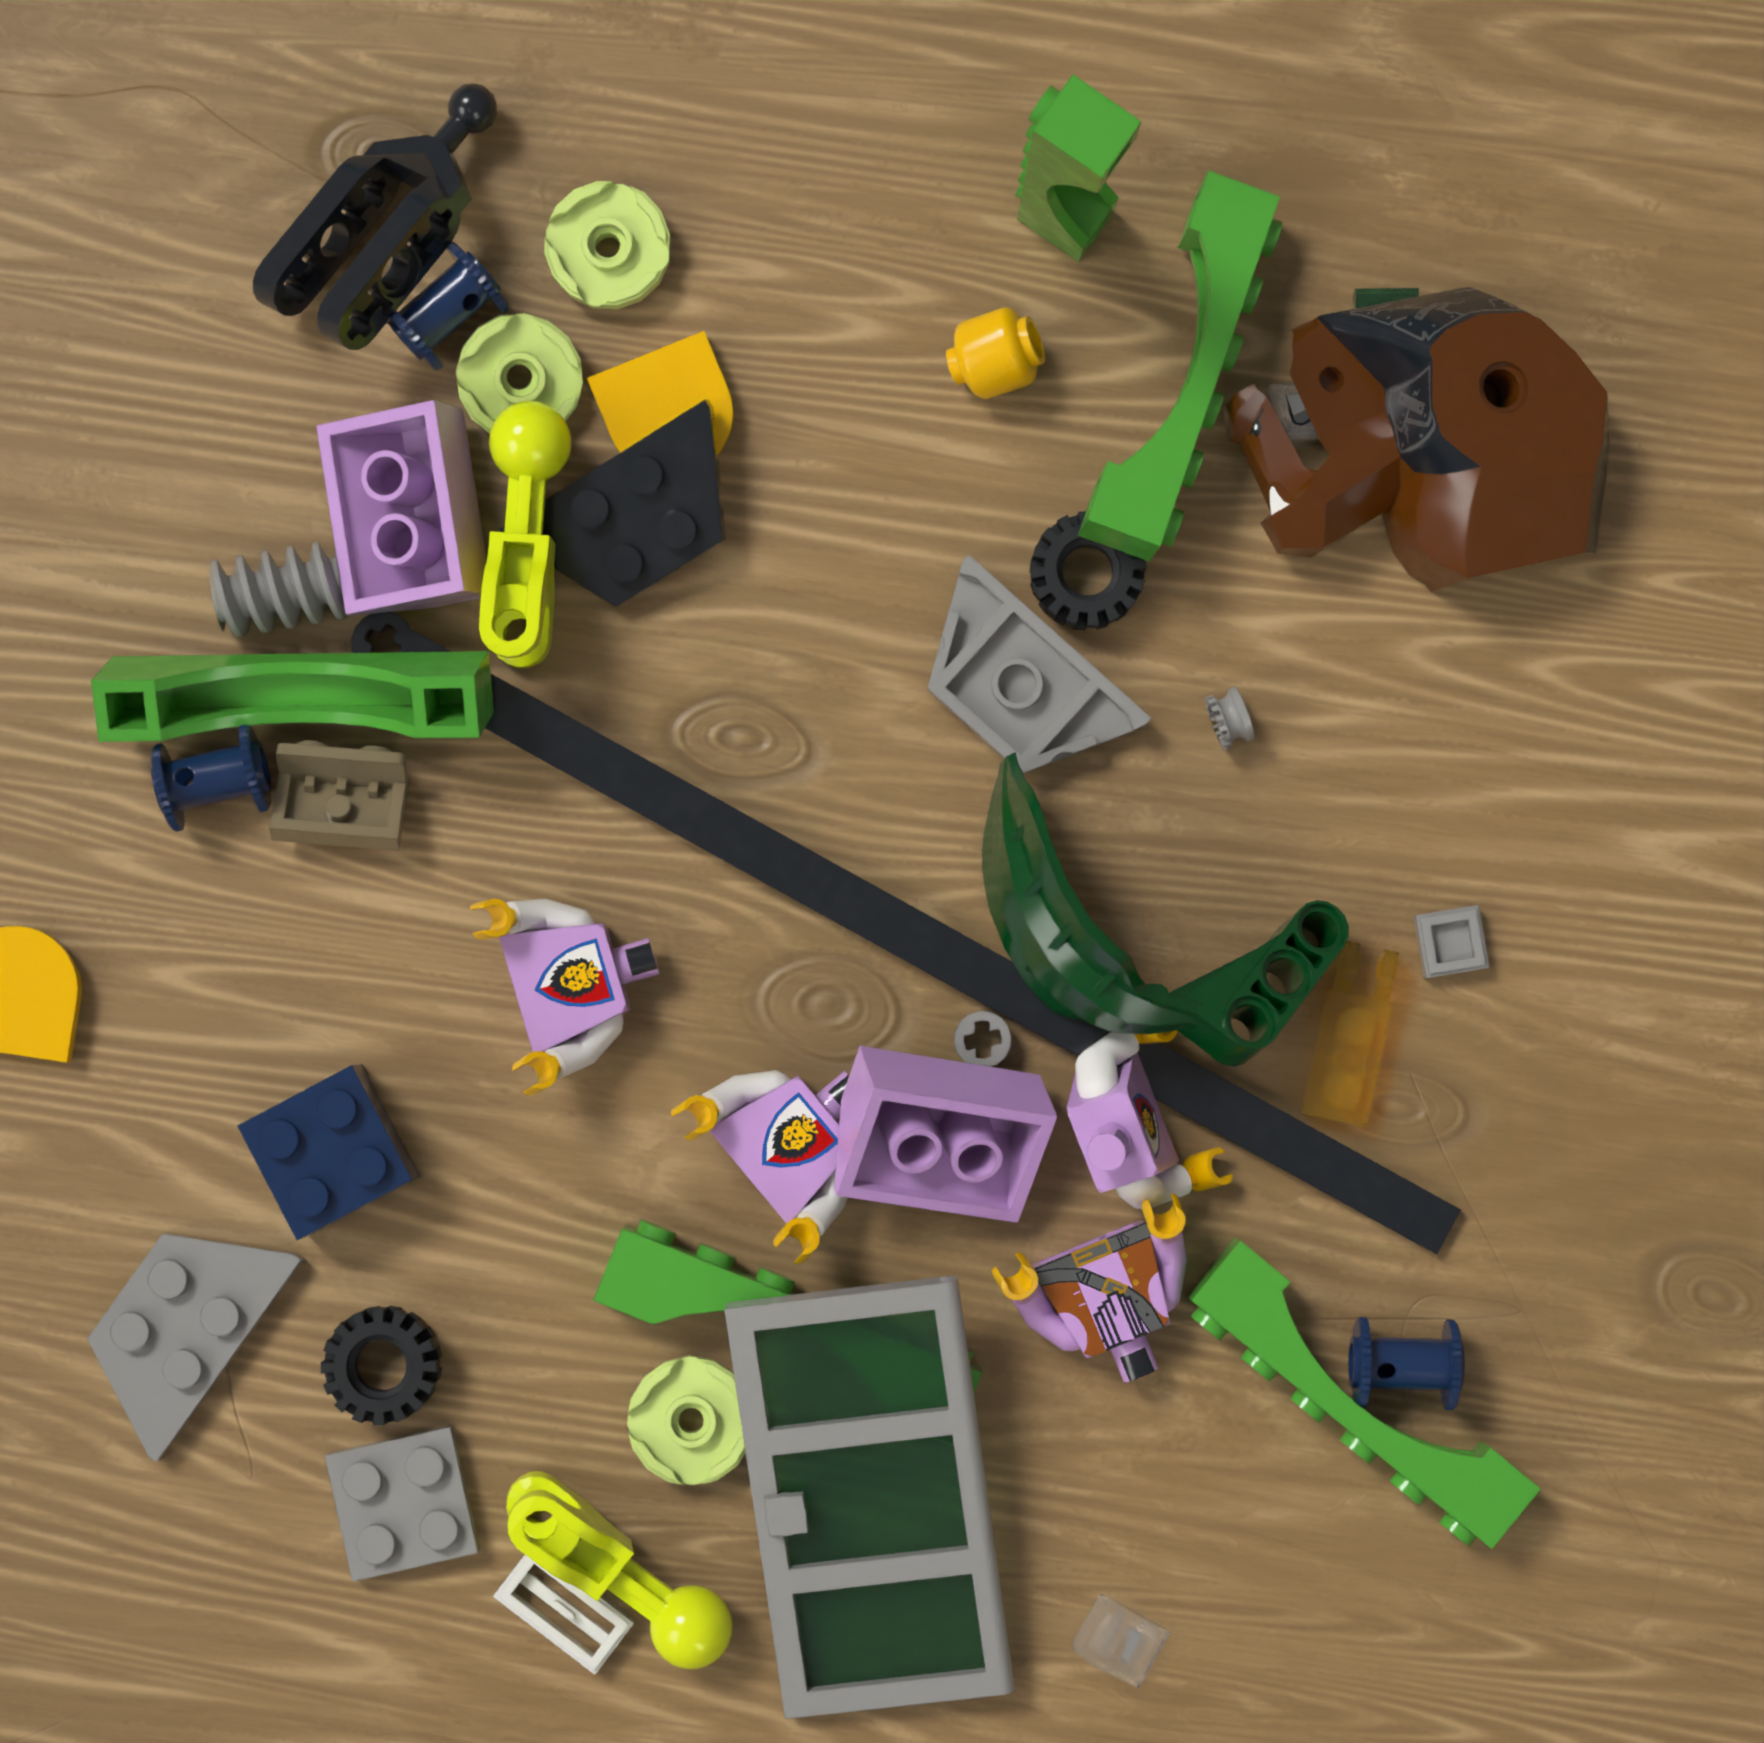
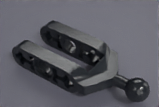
(424, 218)

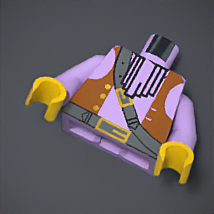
(1107, 1290)

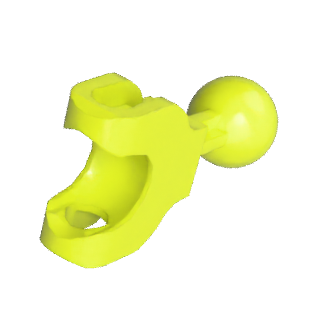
(518, 582)
(585, 1550)

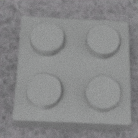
(402, 1503)

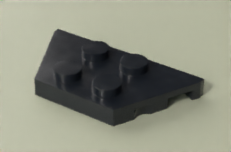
(641, 510)

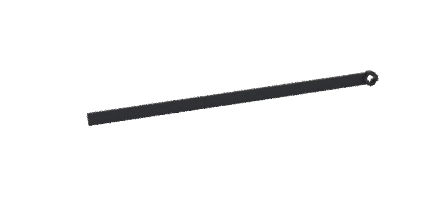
(937, 949)

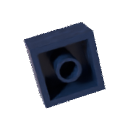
(328, 1151)

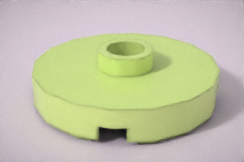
(599, 213)
(511, 342)
(664, 1443)

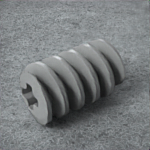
(276, 590)

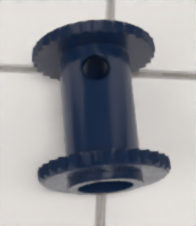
(445, 305)
(215, 777)
(1406, 1363)

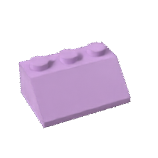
(403, 508)
(941, 1134)

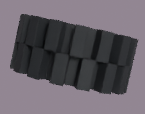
(1061, 600)
(342, 1368)

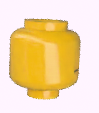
(995, 353)

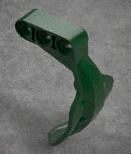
(1091, 979)

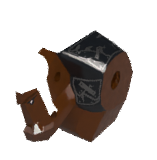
(1472, 456)

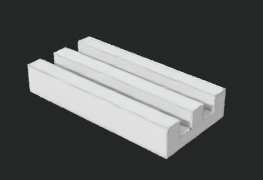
(551, 1630)

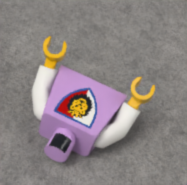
(565, 981)
(1124, 1128)
(781, 1142)

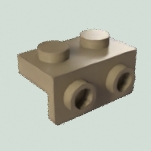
(339, 796)

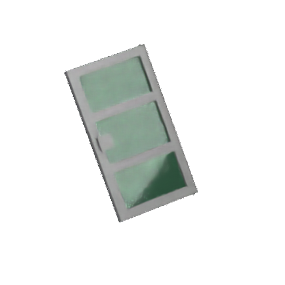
(870, 1497)

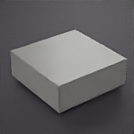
(1450, 941)

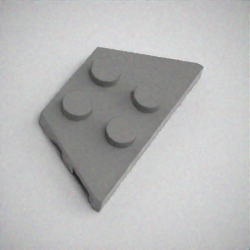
(1022, 680)
(183, 1326)

